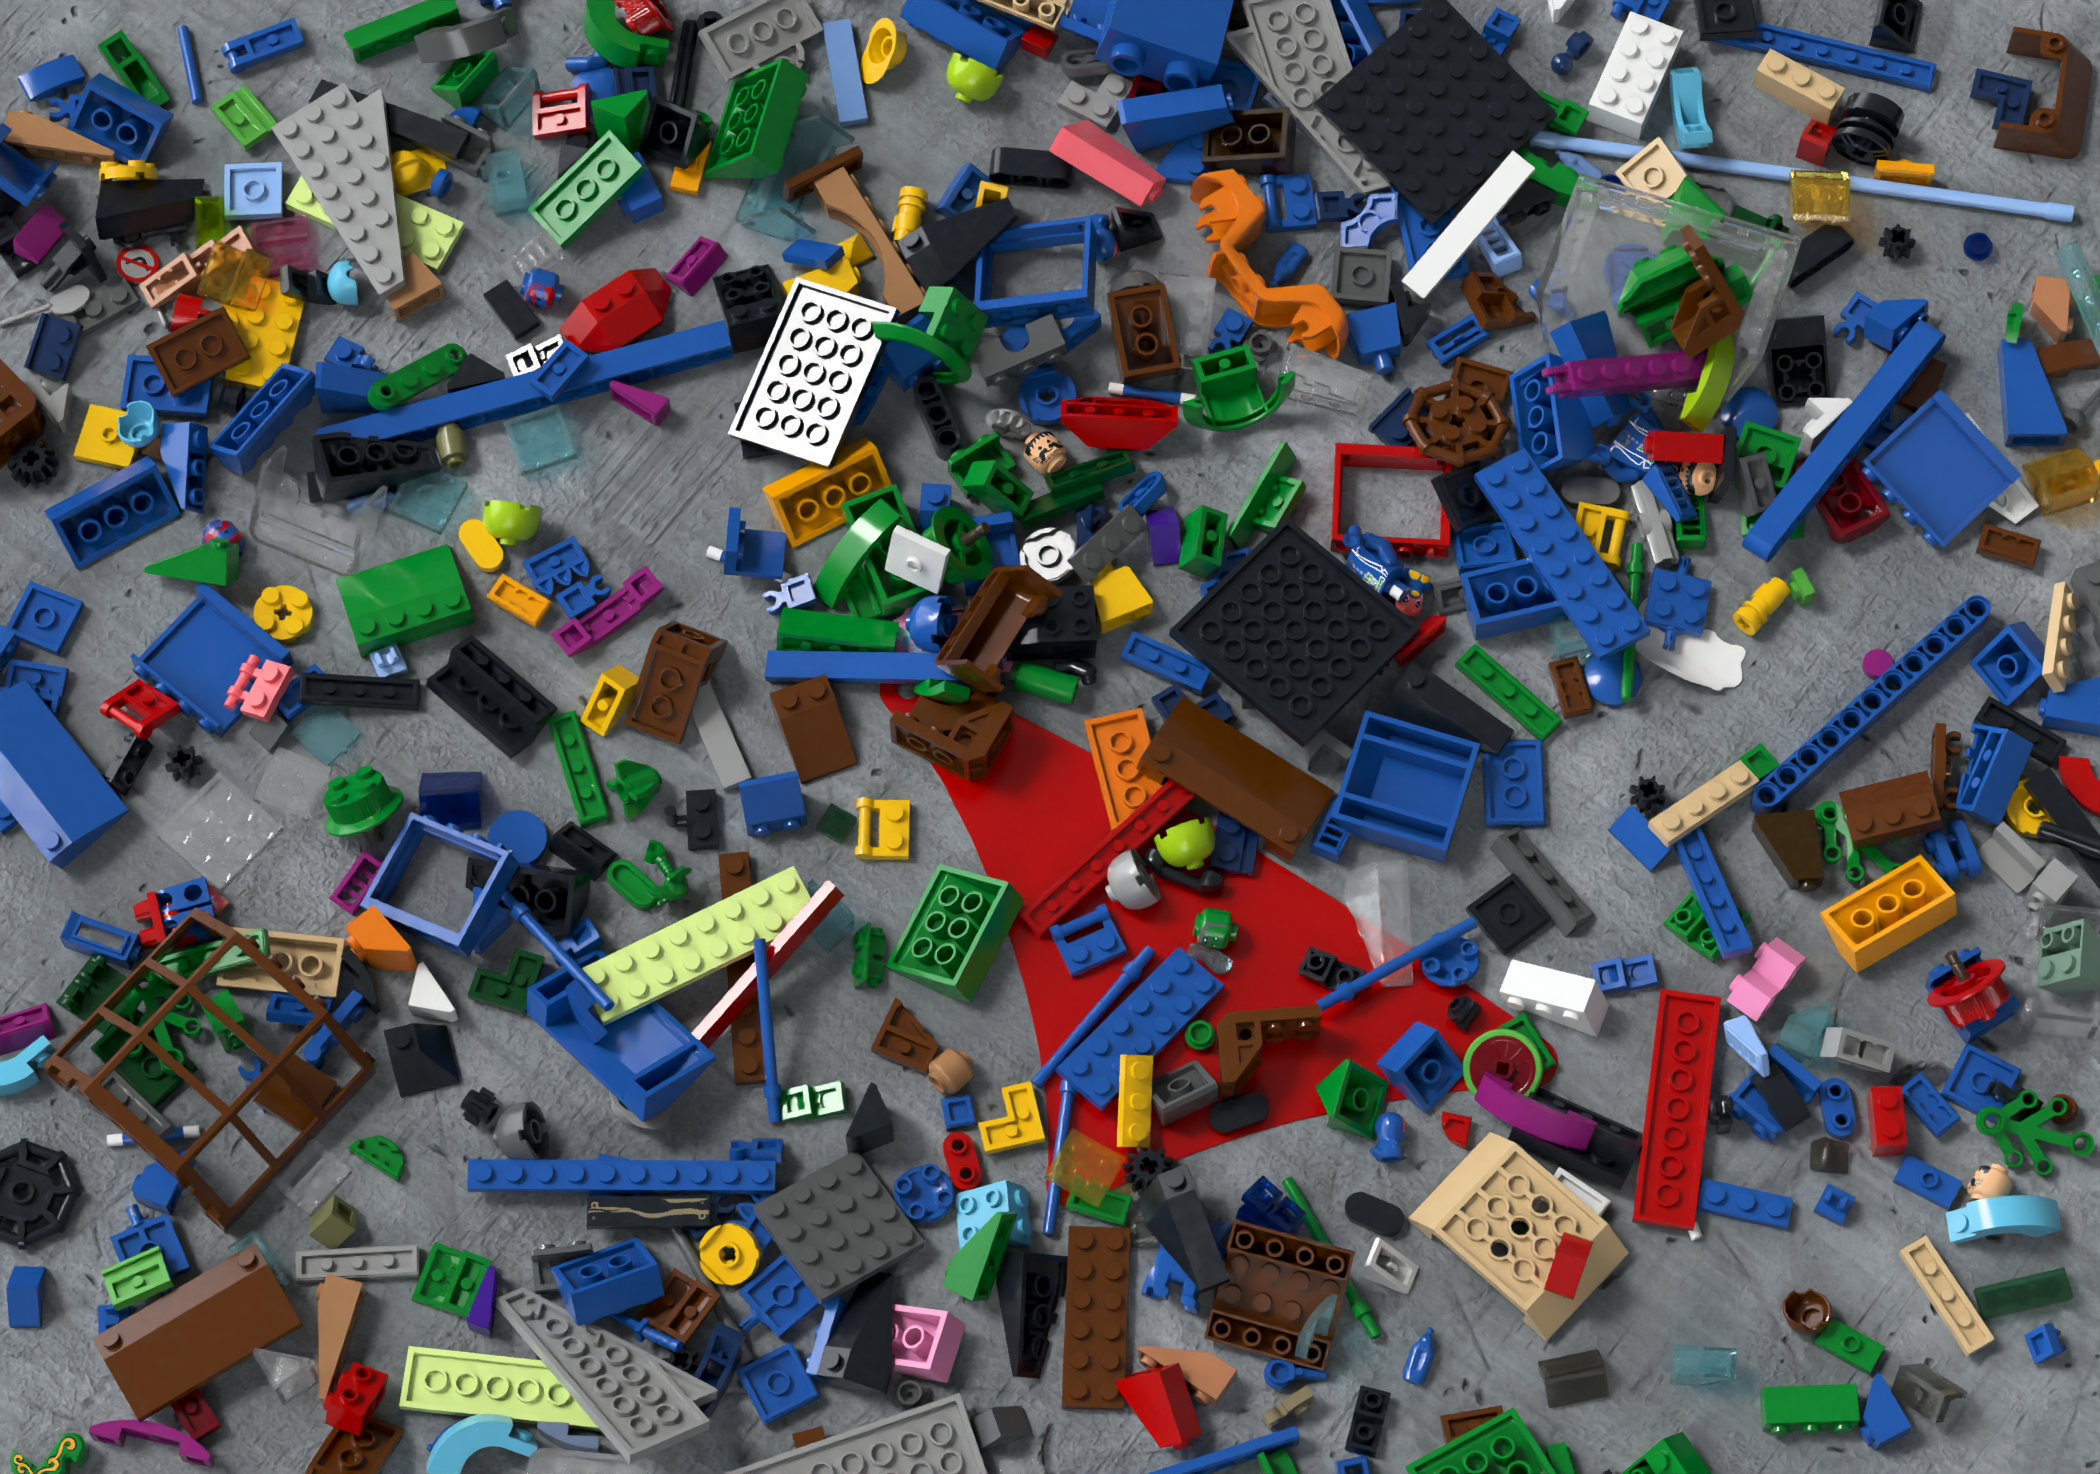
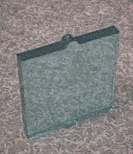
(326, 734)

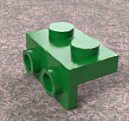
(984, 449)

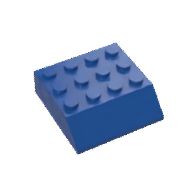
(1405, 786)

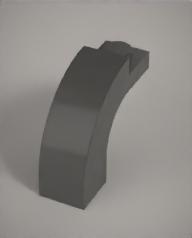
(468, 38)

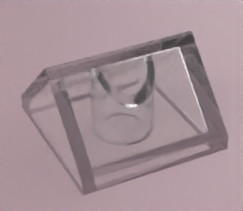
(287, 1373)

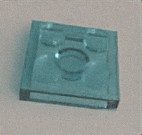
(540, 440)
(429, 500)

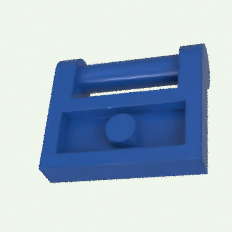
(1297, 201)
(1091, 949)

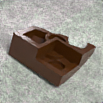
(1494, 302)

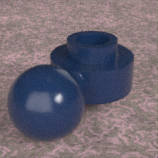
(1577, 45)

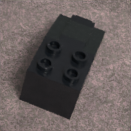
(1062, 631)

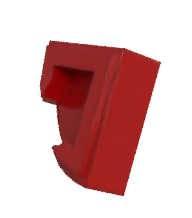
(1456, 1128)

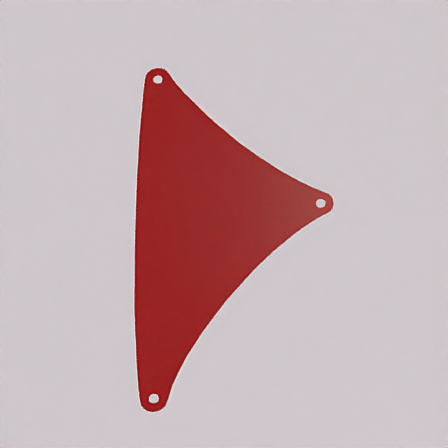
(1046, 812)

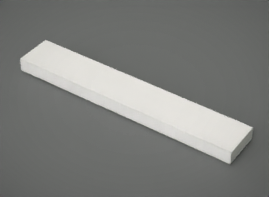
(1468, 225)

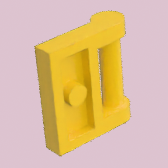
(1592, 520)
(893, 829)

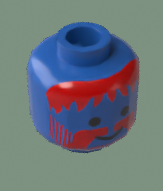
(541, 288)
(226, 530)

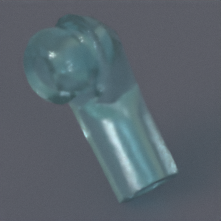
(1211, 957)

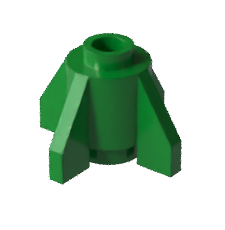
(635, 784)

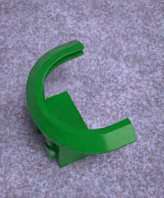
(950, 336)
(1231, 391)

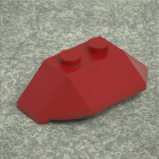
(619, 312)
(1118, 421)

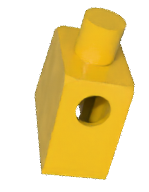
(1119, 598)

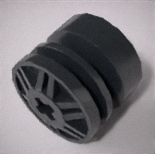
(1868, 128)

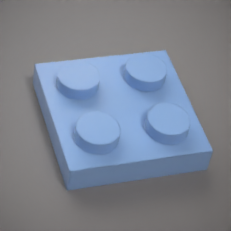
(253, 191)

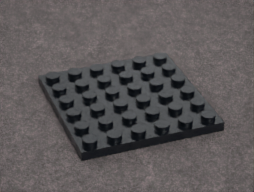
(1435, 110)
(1294, 632)

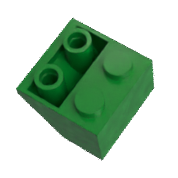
(1670, 1456)

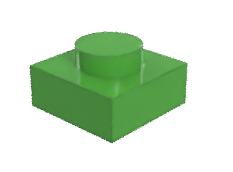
(1801, 587)

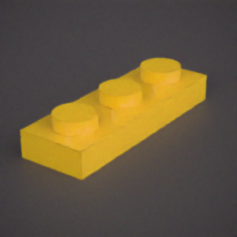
(1134, 1101)

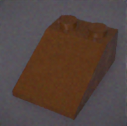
(1143, 333)
(813, 728)

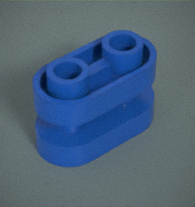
(1938, 846)

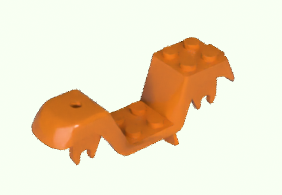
(1237, 225)

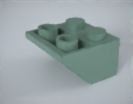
(2069, 959)

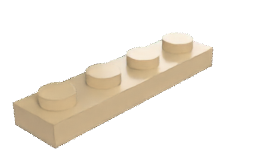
(2060, 637)
(1703, 803)
(1946, 1296)

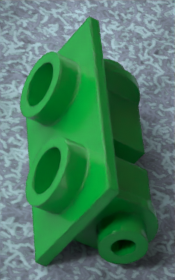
(868, 943)

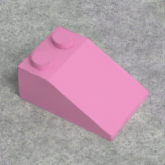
(925, 1342)

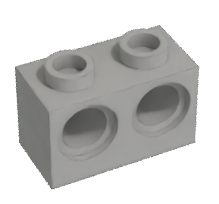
(2051, 886)
(1858, 1050)

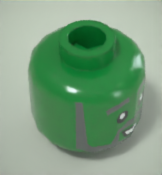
(1215, 928)

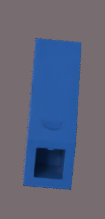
(185, 461)

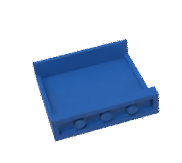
(1939, 470)
(202, 657)

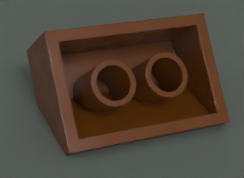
(1890, 810)

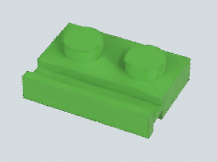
(244, 117)
(137, 1278)

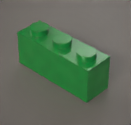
(1809, 1408)

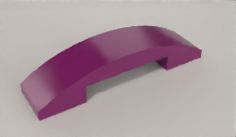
(609, 615)
(1532, 1116)
(116, 1432)

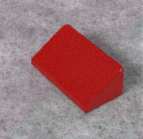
(1430, 630)

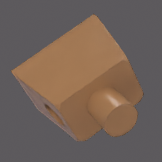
(421, 289)

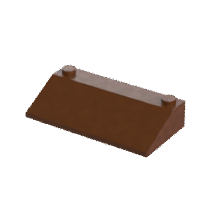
(1236, 777)
(197, 1332)

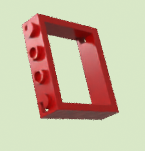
(1396, 458)

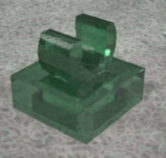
(836, 824)

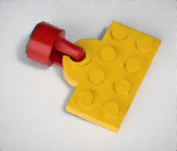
(266, 333)

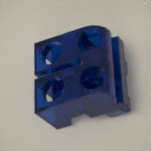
(1270, 1211)

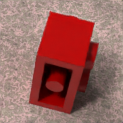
(355, 1399)

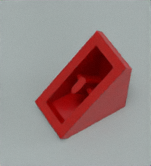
(1815, 142)
(1568, 1265)

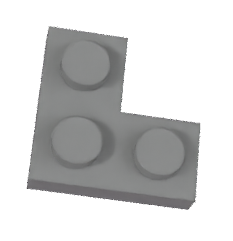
(1097, 106)

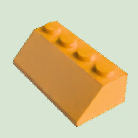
(811, 497)
(1889, 913)

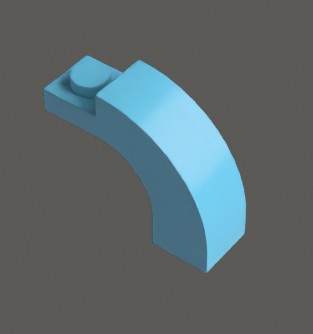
(1687, 108)
(19, 1072)
(2004, 1214)
(473, 1434)

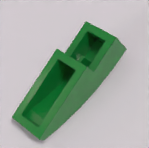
(132, 68)

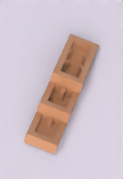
(186, 270)

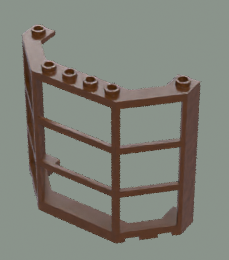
(179, 1166)

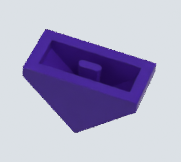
(1163, 536)

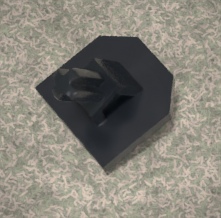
(73, 258)

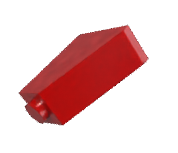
(1684, 447)
(1162, 1404)

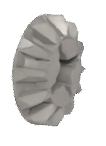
(1008, 423)

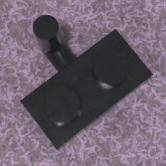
(700, 819)

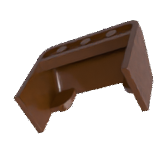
(2056, 130)
(992, 623)

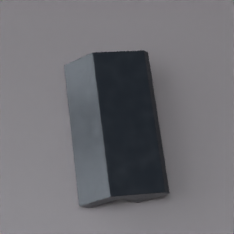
(491, 696)
(1608, 1154)

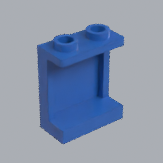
(20, 175)
(1002, 544)
(1975, 1028)
(1752, 1107)

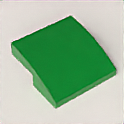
(450, 1280)

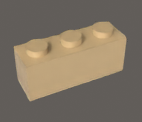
(1798, 87)

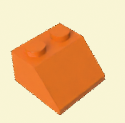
(379, 943)

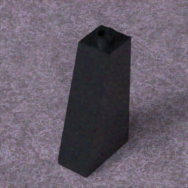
(146, 205)

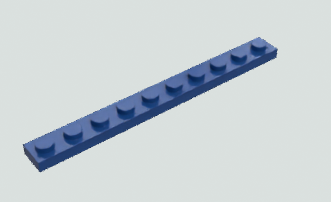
(621, 1176)

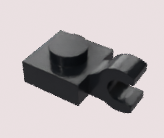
(2004, 1094)
(1720, 1113)

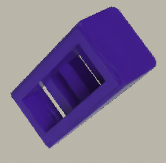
(483, 1308)

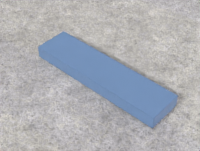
(845, 72)

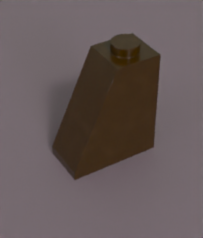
(1792, 846)

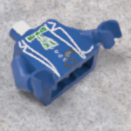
(1625, 456)
(1375, 562)

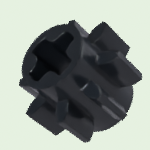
(1896, 242)
(179, 756)
(1639, 791)
(479, 1106)
(684, 1355)

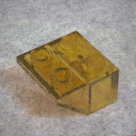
(1819, 196)
(2063, 481)

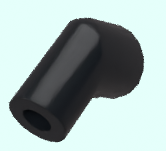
(1078, 667)

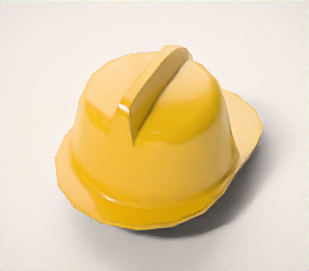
(883, 52)
(415, 170)

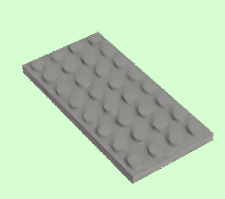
(917, 1441)

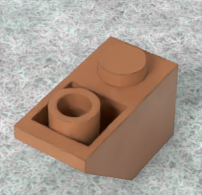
(2051, 306)

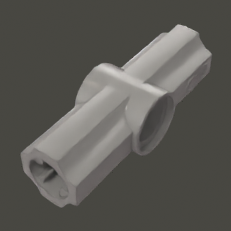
(1654, 526)

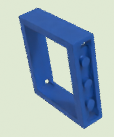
(1033, 307)
(398, 860)

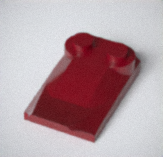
(1850, 505)

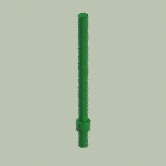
(1635, 573)
(1360, 1308)

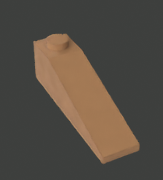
(47, 140)
(337, 1316)

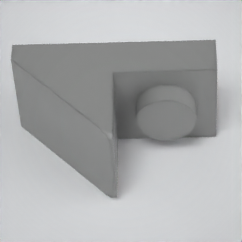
(54, 405)

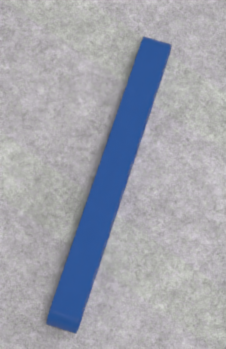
(1843, 441)
(1876, 693)

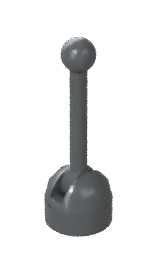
(2075, 418)

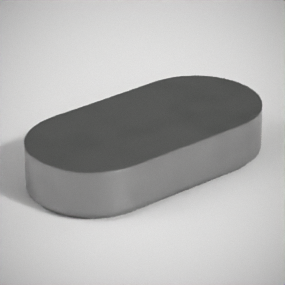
(1591, 490)

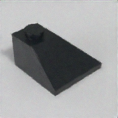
(421, 1058)

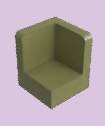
(333, 1222)

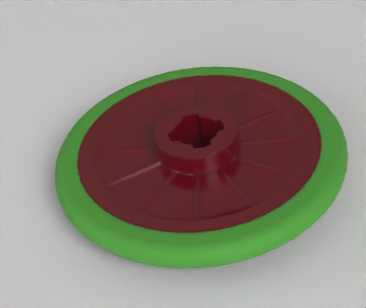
(1504, 1047)

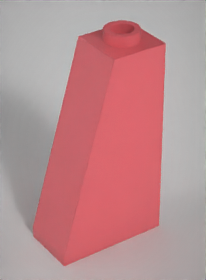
(1108, 162)

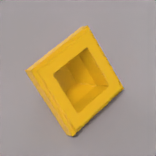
(856, 250)

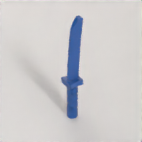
(644, 1331)

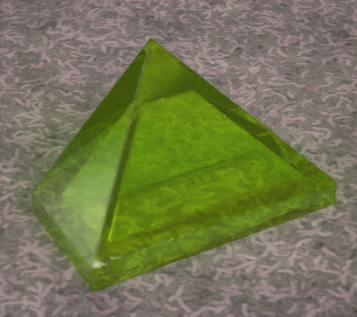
(209, 219)

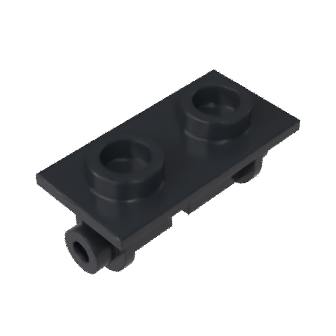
(133, 755)

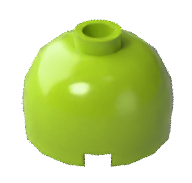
(972, 79)
(511, 521)
(1187, 844)

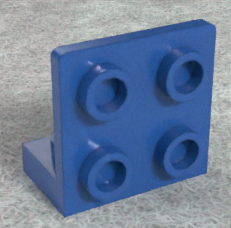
(1085, 19)
(752, 551)

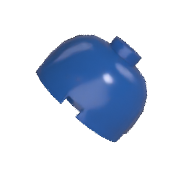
(931, 622)

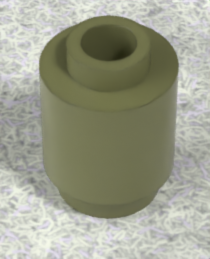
(452, 446)

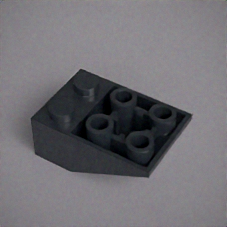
(748, 306)
(1797, 360)

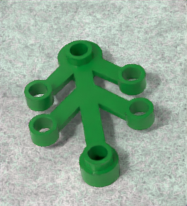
(1839, 824)
(148, 996)
(2028, 1131)

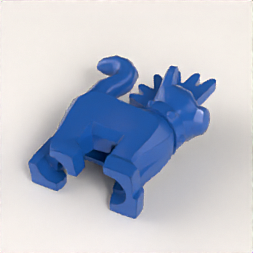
(1167, 1271)

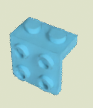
(980, 1204)

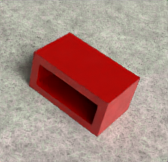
(1886, 1121)

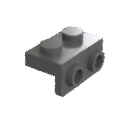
(473, 155)
(550, 1256)

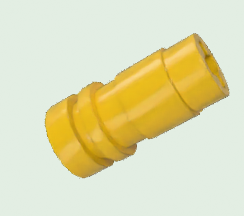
(911, 207)
(1763, 603)

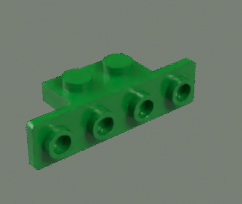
(1270, 499)

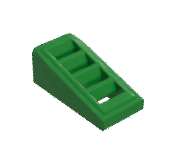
(1692, 541)

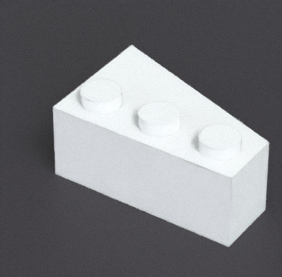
(1555, 996)

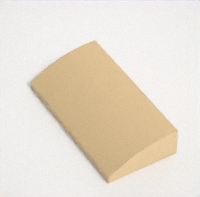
(308, 957)

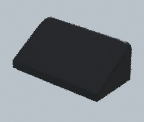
(582, 850)

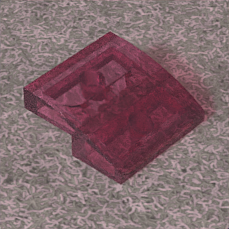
(284, 242)

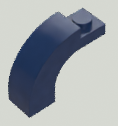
(720, 1362)

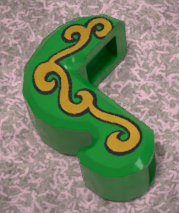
(68, 1450)

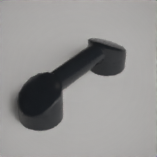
(1208, 882)

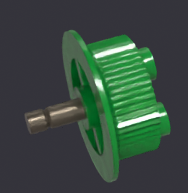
(969, 548)
(360, 803)

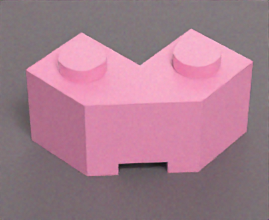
(1770, 974)

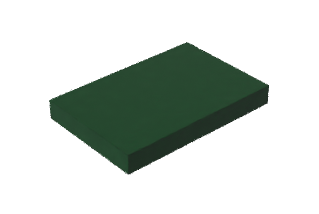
(144, 1071)

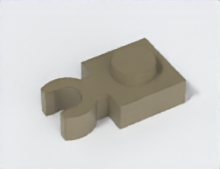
(1295, 1404)

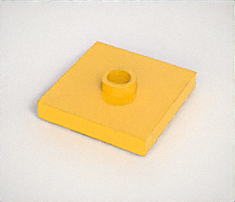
(100, 439)

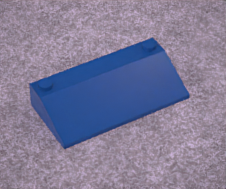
(50, 779)
(641, 1059)

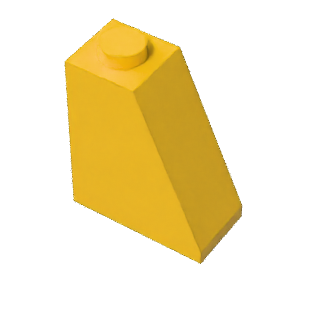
(839, 276)

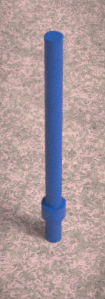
(523, 915)
(1130, 973)
(1345, 991)
(772, 1089)
(1068, 1094)

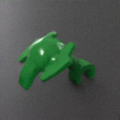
(675, 883)

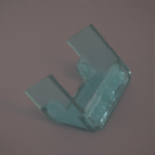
(763, 203)

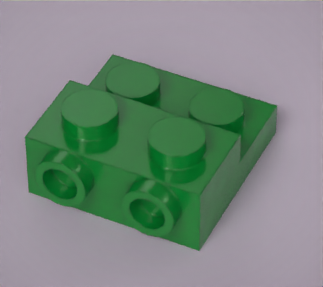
(1778, 447)

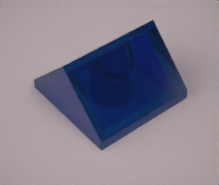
(452, 798)

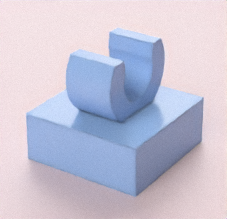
(388, 662)

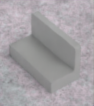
(2011, 859)

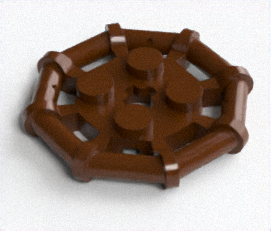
(1461, 410)

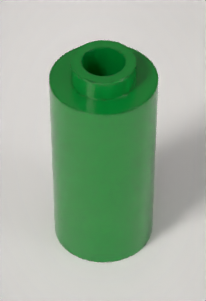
(1045, 683)

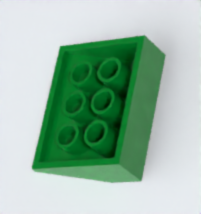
(757, 122)
(405, 600)
(956, 932)
(1492, 1448)

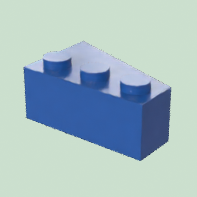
(1992, 773)

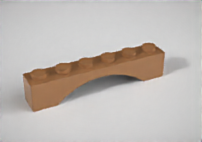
(843, 202)

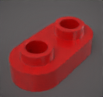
(962, 1161)

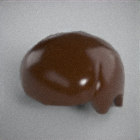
(1807, 1312)

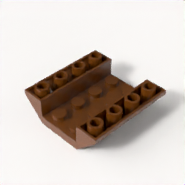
(1275, 1290)

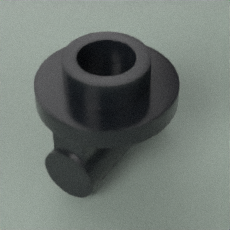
(1463, 1012)

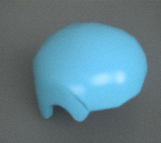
(340, 286)
(139, 424)

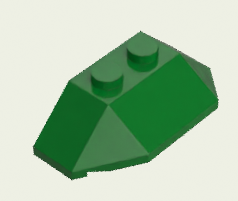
(1658, 278)

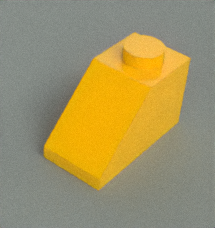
(610, 699)

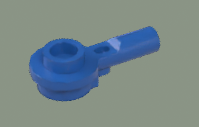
(1280, 1374)

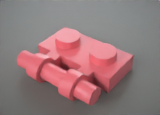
(266, 691)

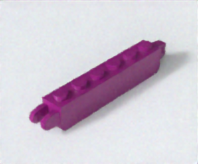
(1625, 374)

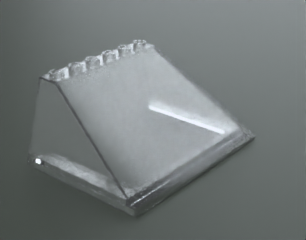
(1614, 227)

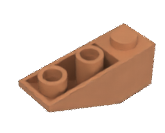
(1202, 1371)

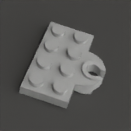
(760, 36)

